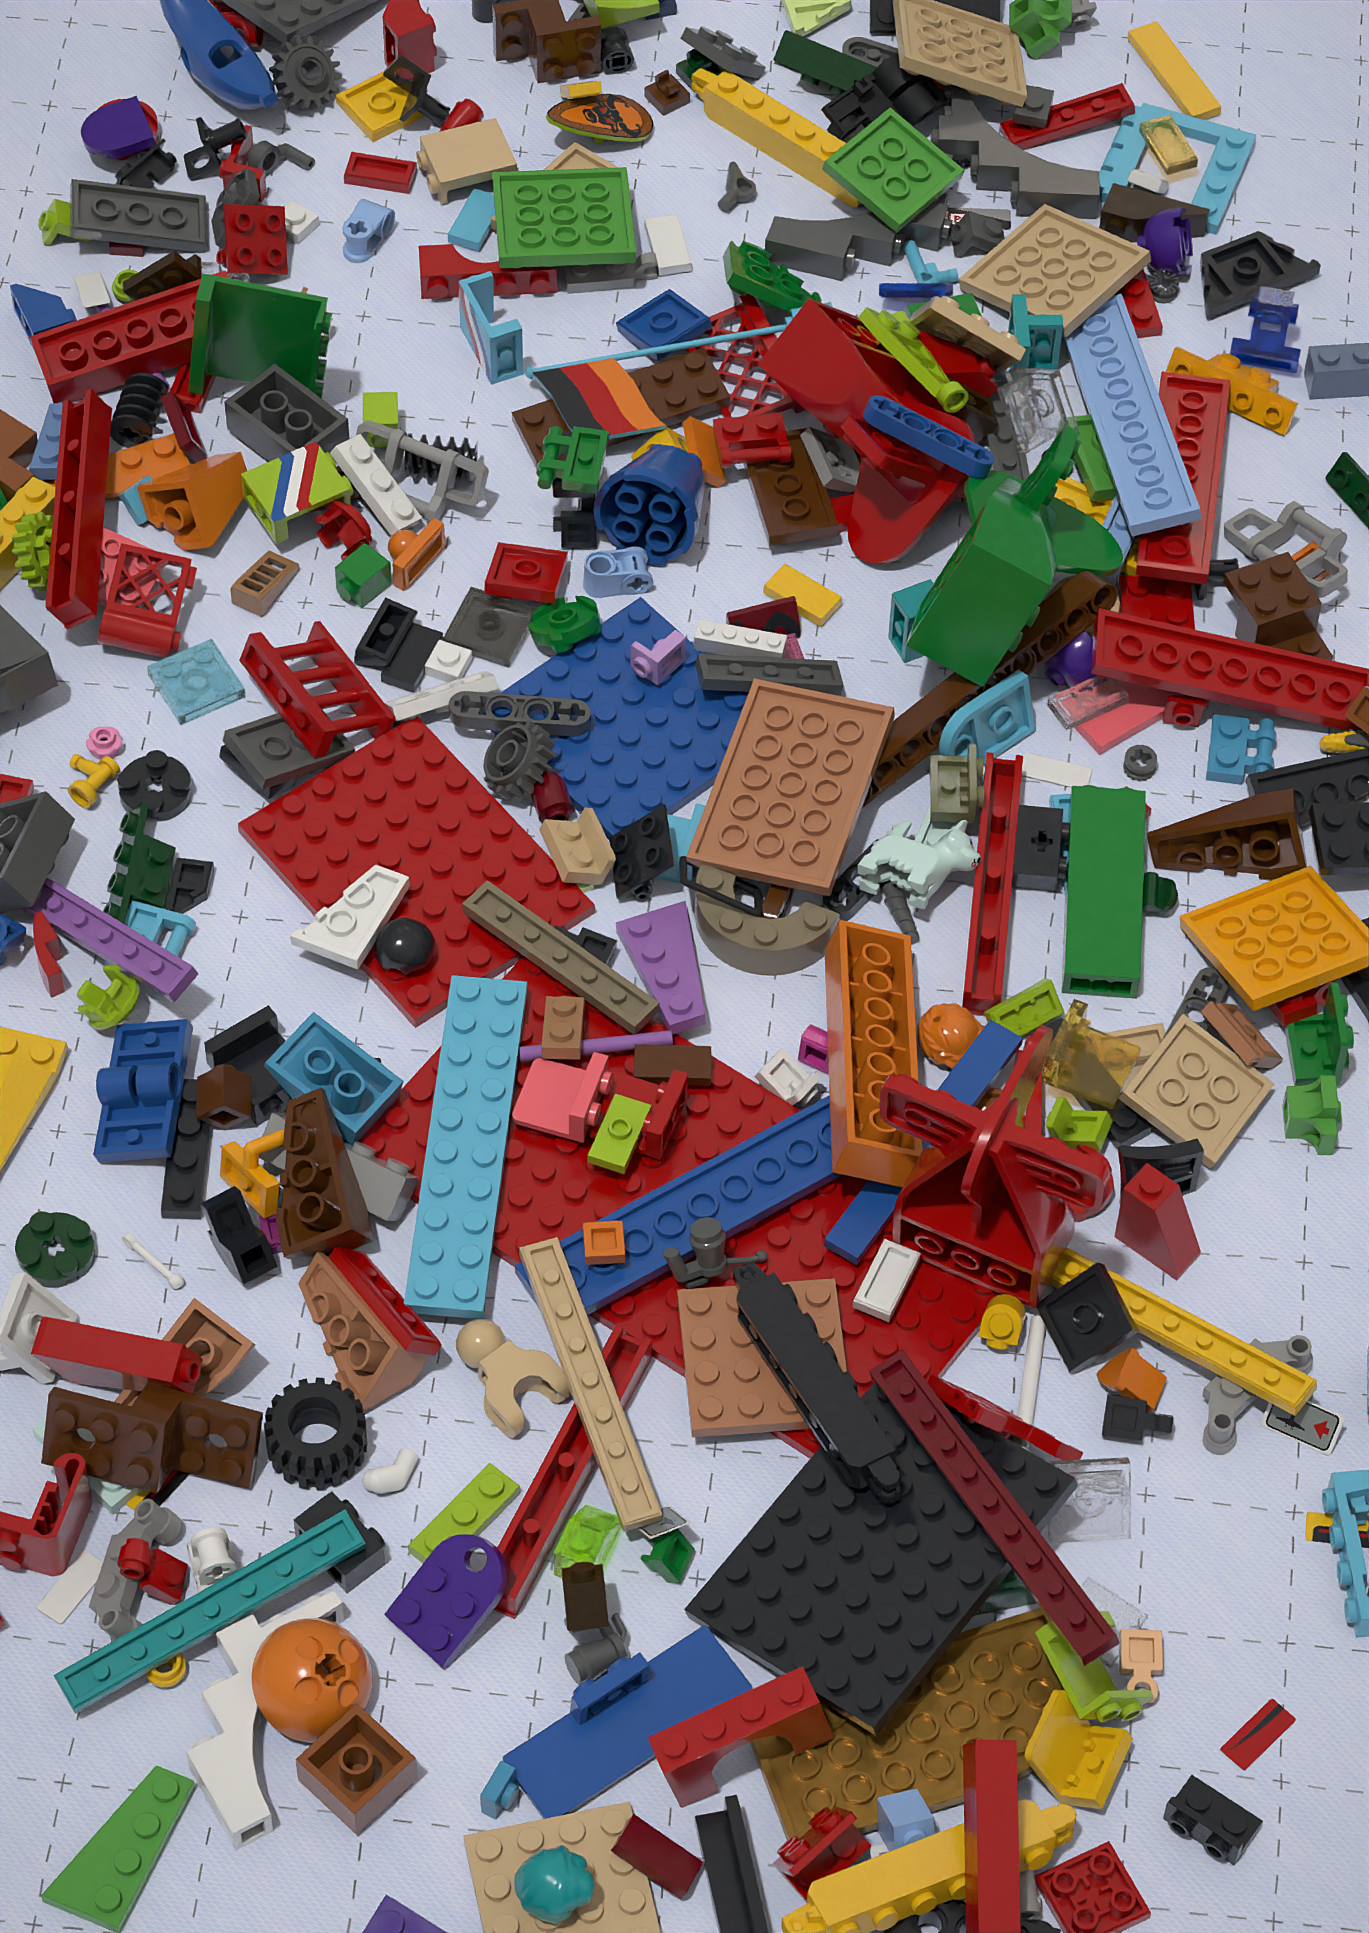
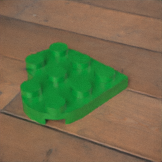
(753, 273)

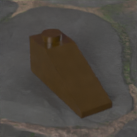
(1130, 209)

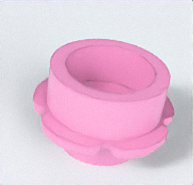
(104, 748)

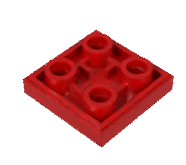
(1092, 1893)

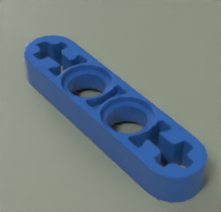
(928, 436)

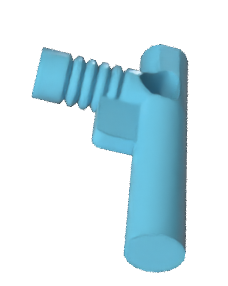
(927, 272)

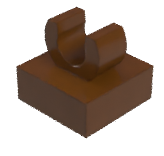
(666, 93)

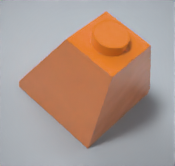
(195, 499)

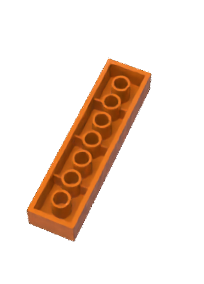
(868, 1040)

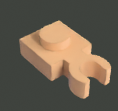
(1141, 1657)

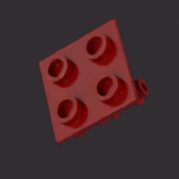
(254, 240)

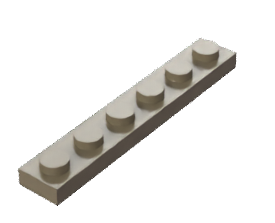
(561, 957)

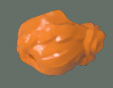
(947, 1033)

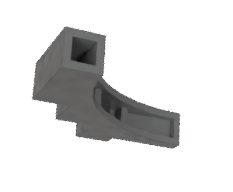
(1007, 167)
(833, 245)

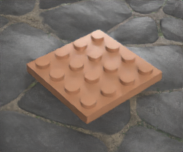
(724, 1372)

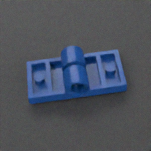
(142, 1090)

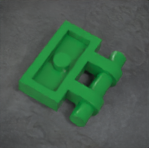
(584, 459)

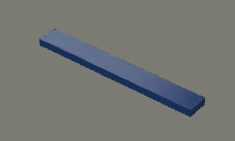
(967, 1083)

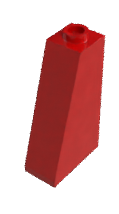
(114, 1357)

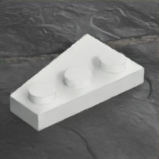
(355, 921)

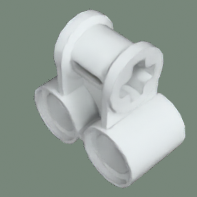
(210, 1557)

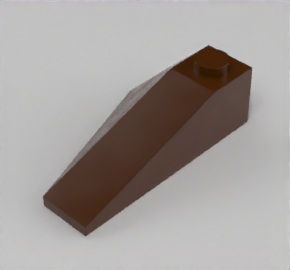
(1245, 837)
(320, 1190)

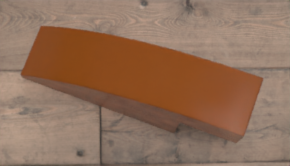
(16, 453)

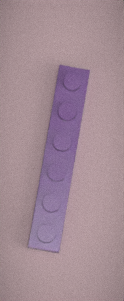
(114, 941)

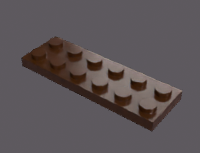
(670, 388)

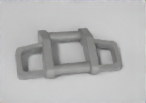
(449, 462)
(1279, 531)

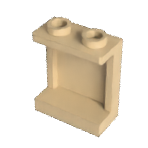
(464, 156)

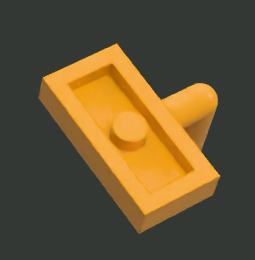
(242, 1169)

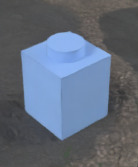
(903, 1819)

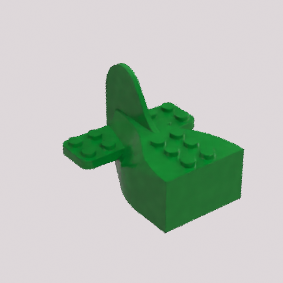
(1008, 564)

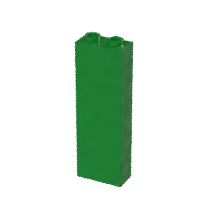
(1104, 892)

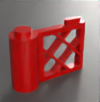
(141, 628)

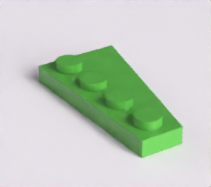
(119, 1858)

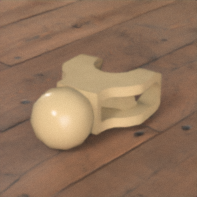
(508, 1372)

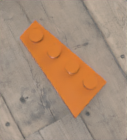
(132, 464)

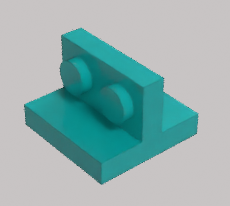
(1037, 333)

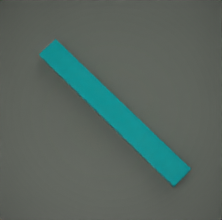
(209, 1611)

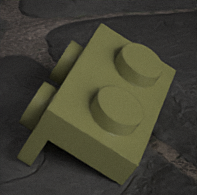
(954, 787)

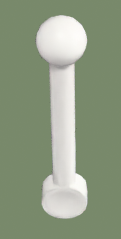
(175, 1280)

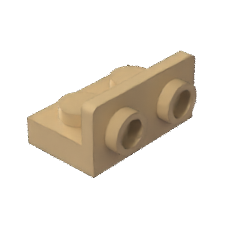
(579, 848)

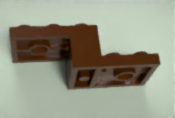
(153, 1436)

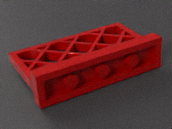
(751, 318)

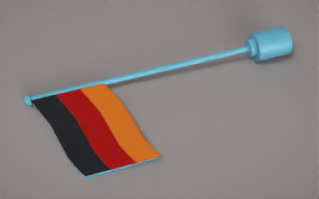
(605, 397)

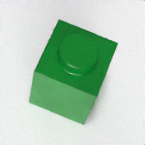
(362, 576)

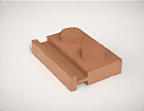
(1241, 1035)

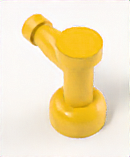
(84, 791)

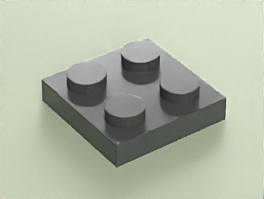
(720, 49)

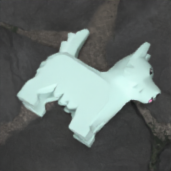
(914, 864)

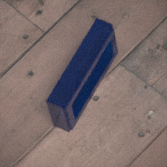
(915, 290)

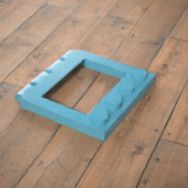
(1220, 176)

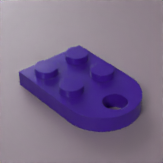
(448, 1598)

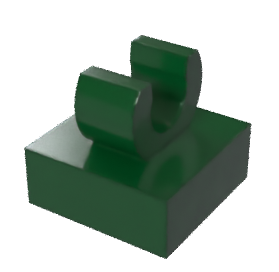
(693, 62)

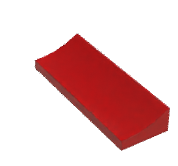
(119, 342)

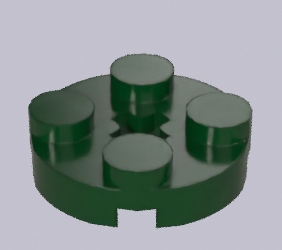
(50, 1229)

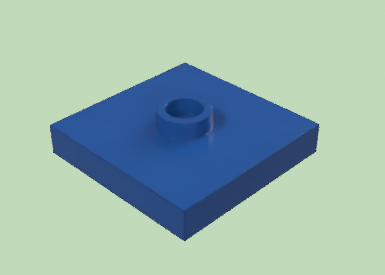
(663, 322)

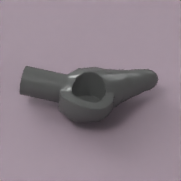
(737, 187)

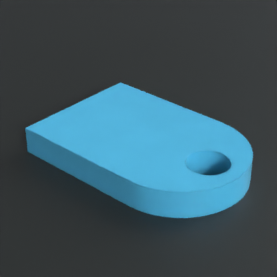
(991, 720)

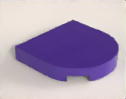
(117, 130)

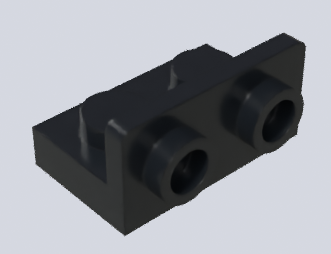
(1211, 1820)

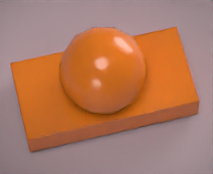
(414, 552)

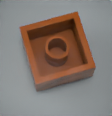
(356, 1769)

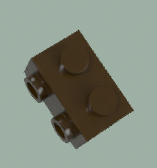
(163, 275)

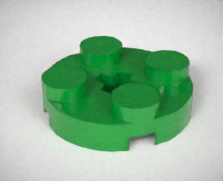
(564, 623)

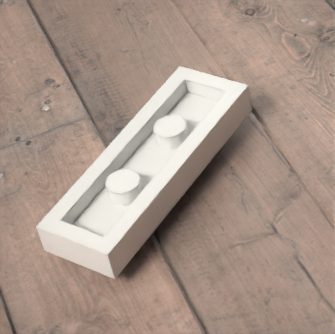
(375, 485)
(439, 696)

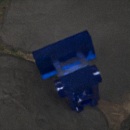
(1266, 346)

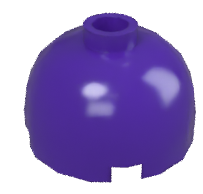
(1168, 241)
(1071, 663)

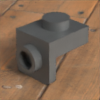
(1036, 107)
(977, 232)

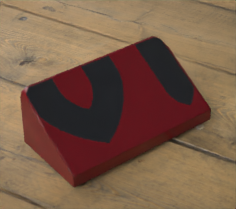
(773, 616)

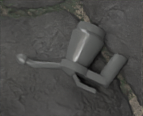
(708, 1244)
(595, 1657)

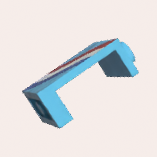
(495, 347)

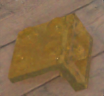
(1088, 1059)

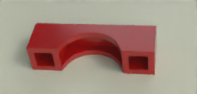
(444, 266)

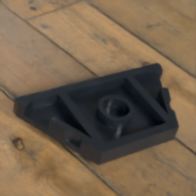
(1242, 266)

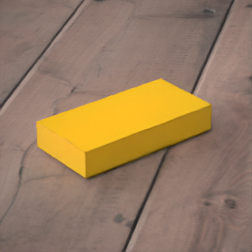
(581, 89)
(812, 598)

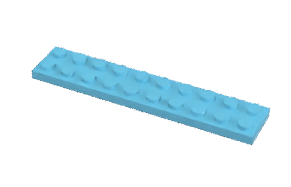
(466, 1148)

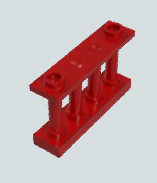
(305, 711)

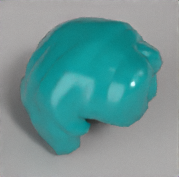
(553, 1884)

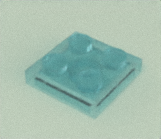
(196, 681)

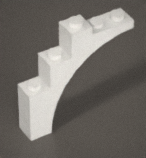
(227, 1762)

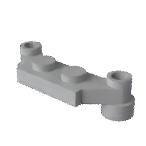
(1229, 1400)
(113, 1591)

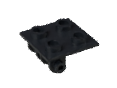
(641, 854)

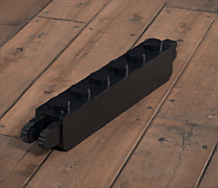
(816, 1383)

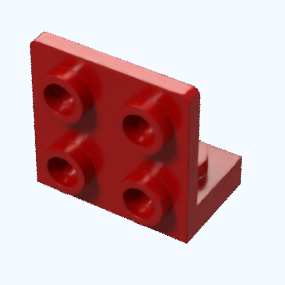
(666, 1102)
(822, 1850)

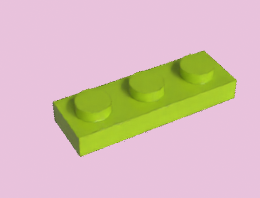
(468, 1512)

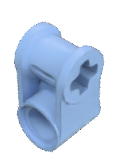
(366, 230)
(614, 572)

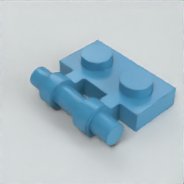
(1228, 747)

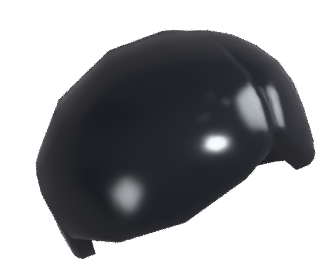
(404, 945)

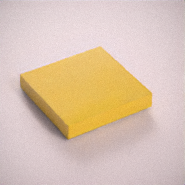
(376, 106)

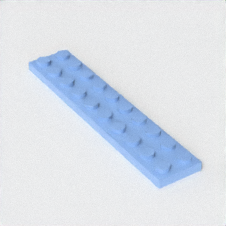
(1130, 421)

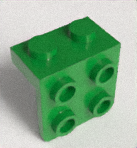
(1321, 1041)

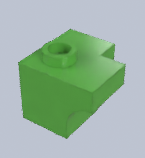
(1039, 23)
(1313, 1113)

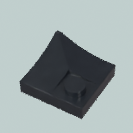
(1177, 1161)

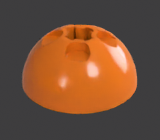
(292, 1682)

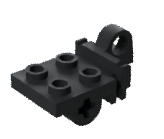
(885, 88)

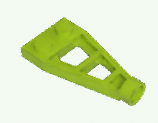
(906, 347)

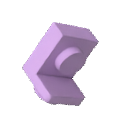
(662, 660)

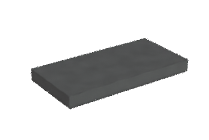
(138, 216)

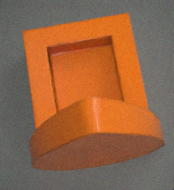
(1133, 1377)

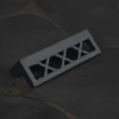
(730, 1870)

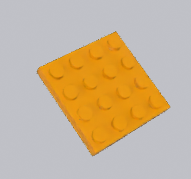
(1280, 937)

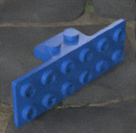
(615, 1715)

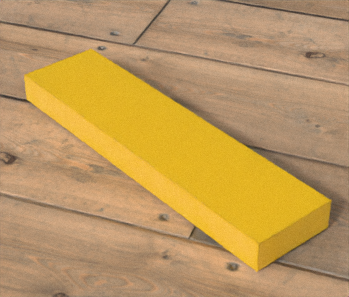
(1174, 71)

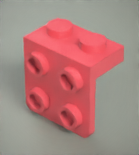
(563, 1097)

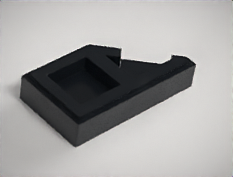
(189, 884)

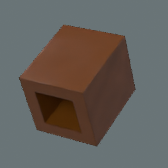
(224, 1096)

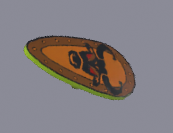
(603, 118)

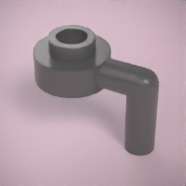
(266, 156)

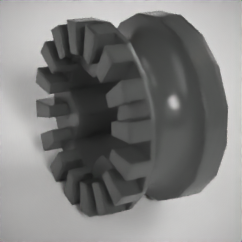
(1167, 281)
(1133, 768)

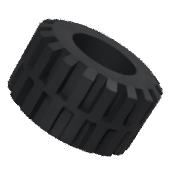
(315, 1461)

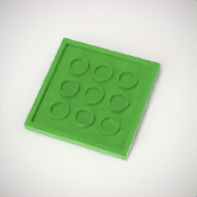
(563, 217)

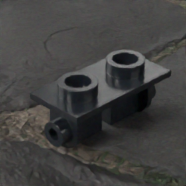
(150, 161)

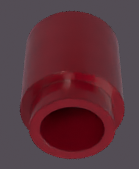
(552, 798)

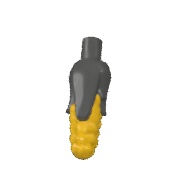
(1345, 742)

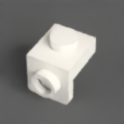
(788, 1079)

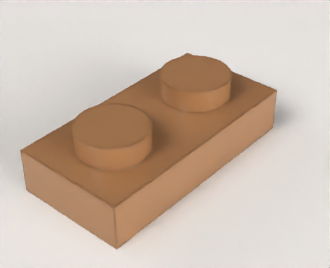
(563, 1027)

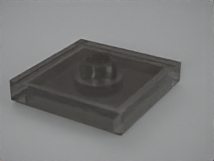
(490, 626)

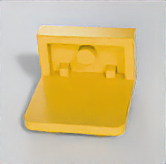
(1075, 1757)

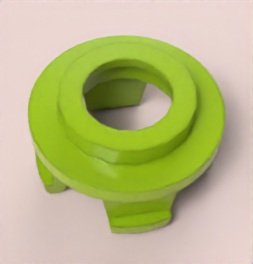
(100, 1003)

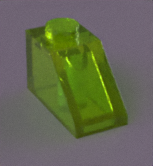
(586, 1538)

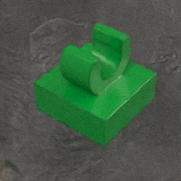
(669, 1555)

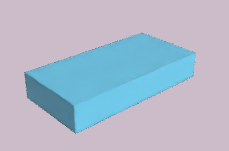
(473, 221)

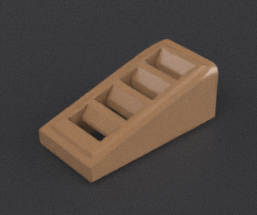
(259, 602)

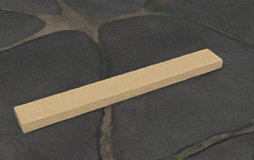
(590, 1385)

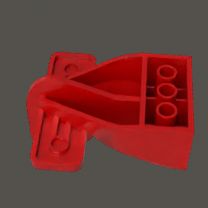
(832, 370)
(988, 1190)

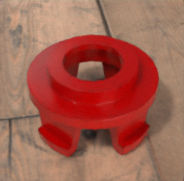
(344, 524)

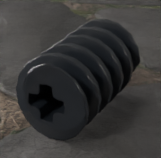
(137, 409)
(416, 463)

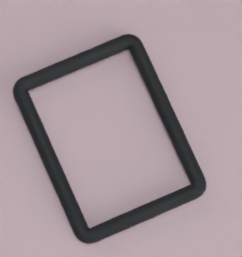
(757, 911)

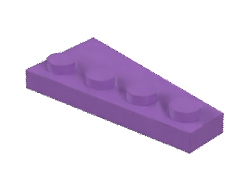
(666, 963)

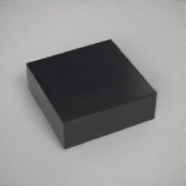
(578, 529)

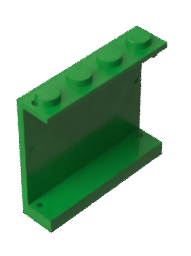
(251, 326)

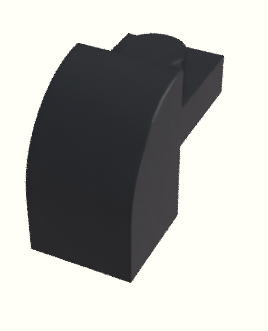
(235, 1236)

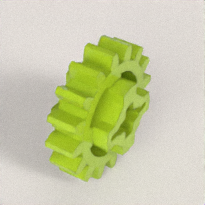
(33, 548)

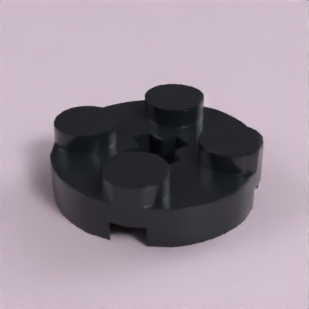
(155, 769)

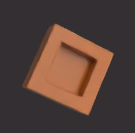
(603, 1242)

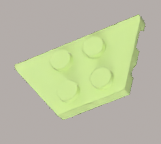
(809, 15)

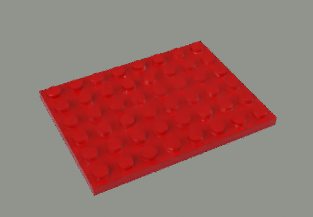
(426, 817)

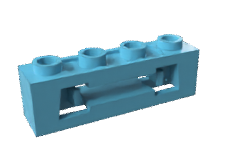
(1350, 1492)

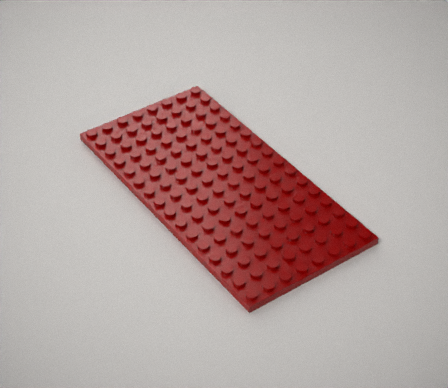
(554, 1190)

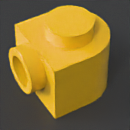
(1003, 1322)

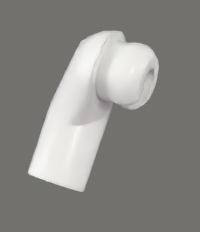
(391, 1477)

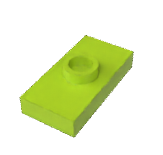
(1028, 1008)
(619, 1134)

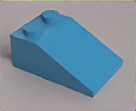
(353, 1080)

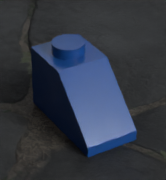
(39, 310)

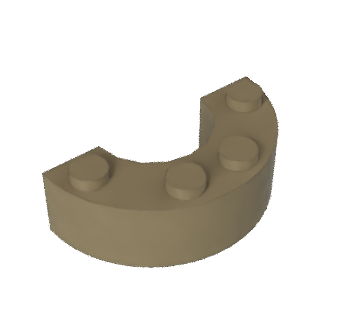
(755, 942)

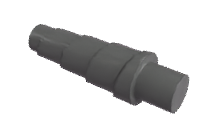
(900, 910)

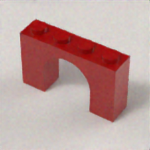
(777, 1708)

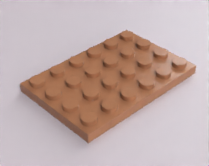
(791, 786)

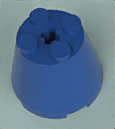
(653, 503)

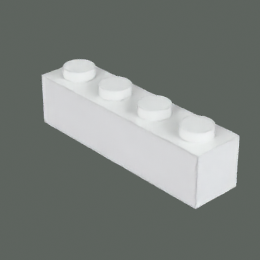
(738, 641)

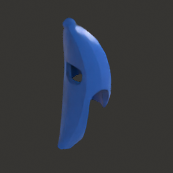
(219, 55)

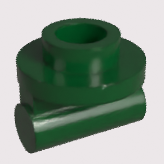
(1158, 893)

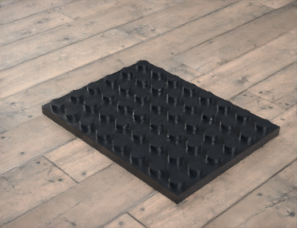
(866, 1585)

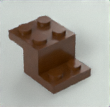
(554, 46)
(1277, 606)

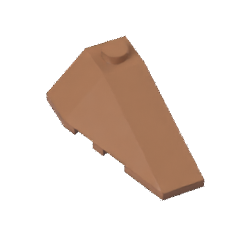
(209, 1338)
(362, 1347)

